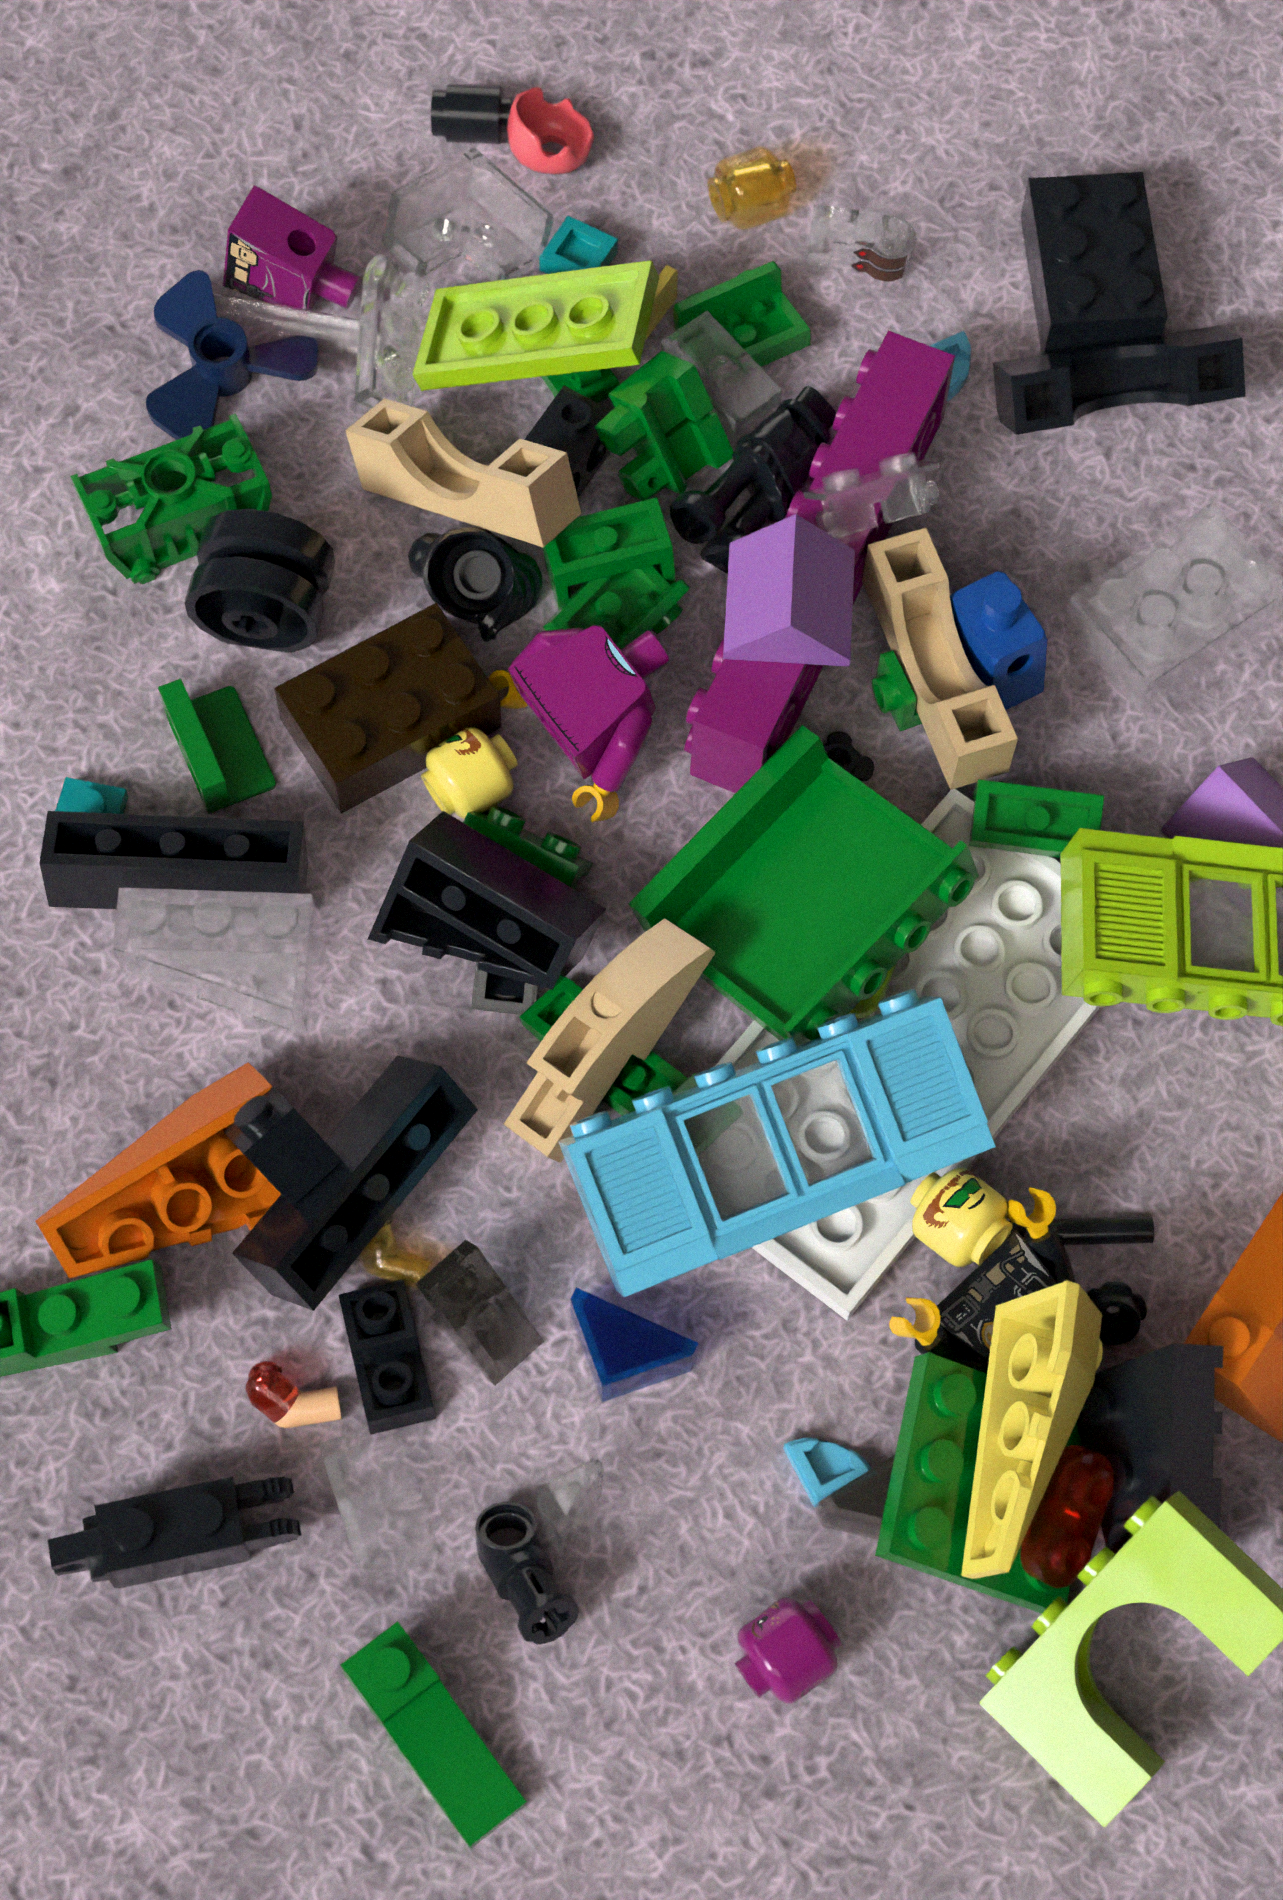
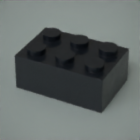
(1092, 260)

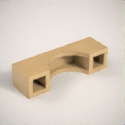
(408, 459)
(956, 708)

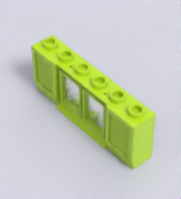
(1173, 924)

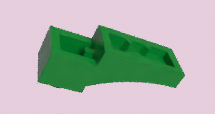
(433, 1734)

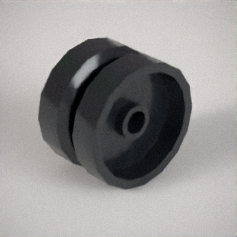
(260, 580)

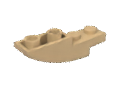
(599, 1031)

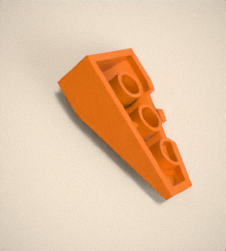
(166, 1186)
(1249, 1326)

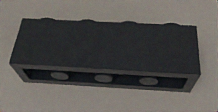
(97, 853)
(385, 1153)

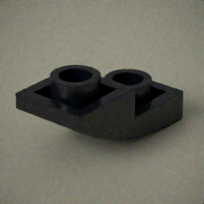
(387, 1357)

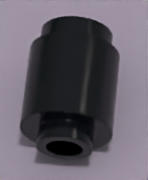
(470, 113)

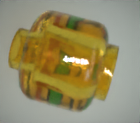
(751, 188)

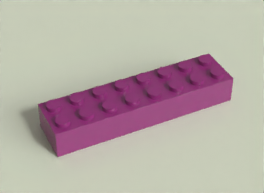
(758, 702)

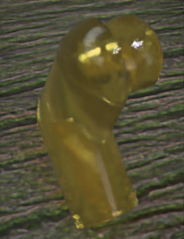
(386, 1260)

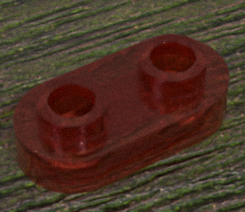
(1068, 1517)

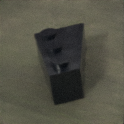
(485, 906)
(1156, 1431)

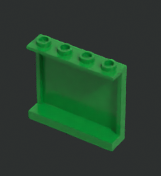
(806, 890)

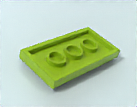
(537, 326)

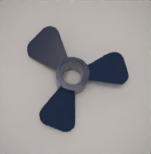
(192, 397)

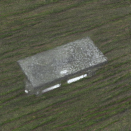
(897, 486)

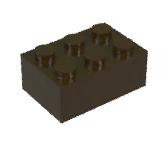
(385, 705)

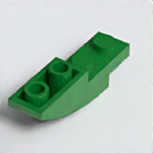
(81, 1318)

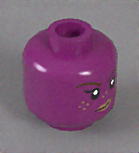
(787, 1650)

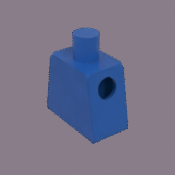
(1001, 633)

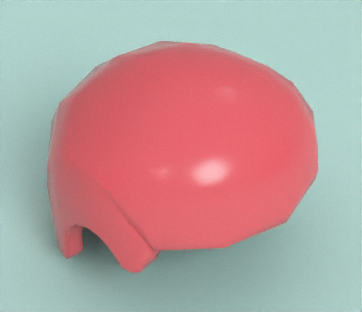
(537, 122)

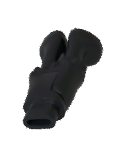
(768, 462)

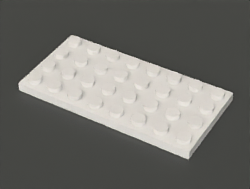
(1002, 989)

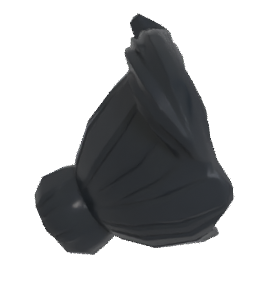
(477, 577)

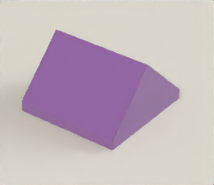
(789, 596)
(1233, 805)

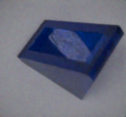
(626, 1348)

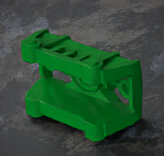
(174, 520)

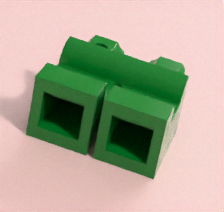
(669, 425)

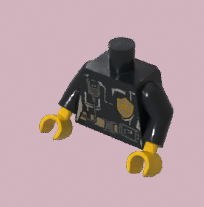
(964, 1320)

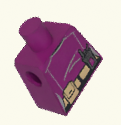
(284, 256)

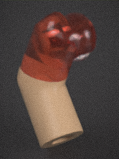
(285, 1403)

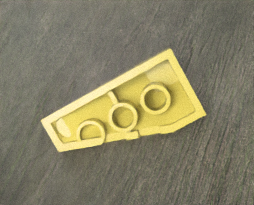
(1034, 1392)

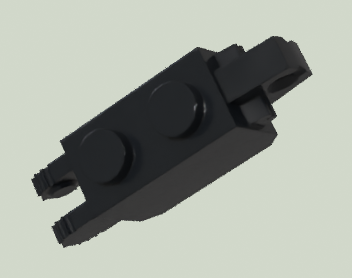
(174, 1532)

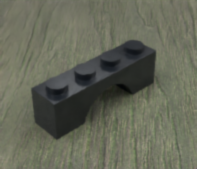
(1165, 368)

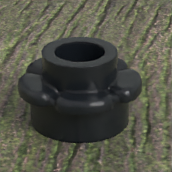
(1125, 1323)

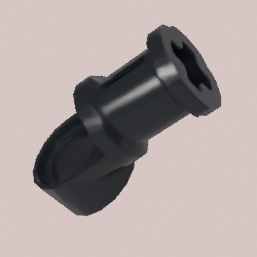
(507, 1568)

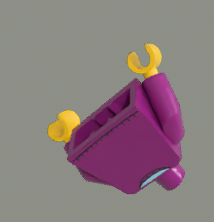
(588, 702)

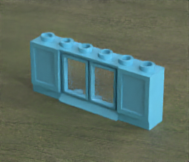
(776, 1141)

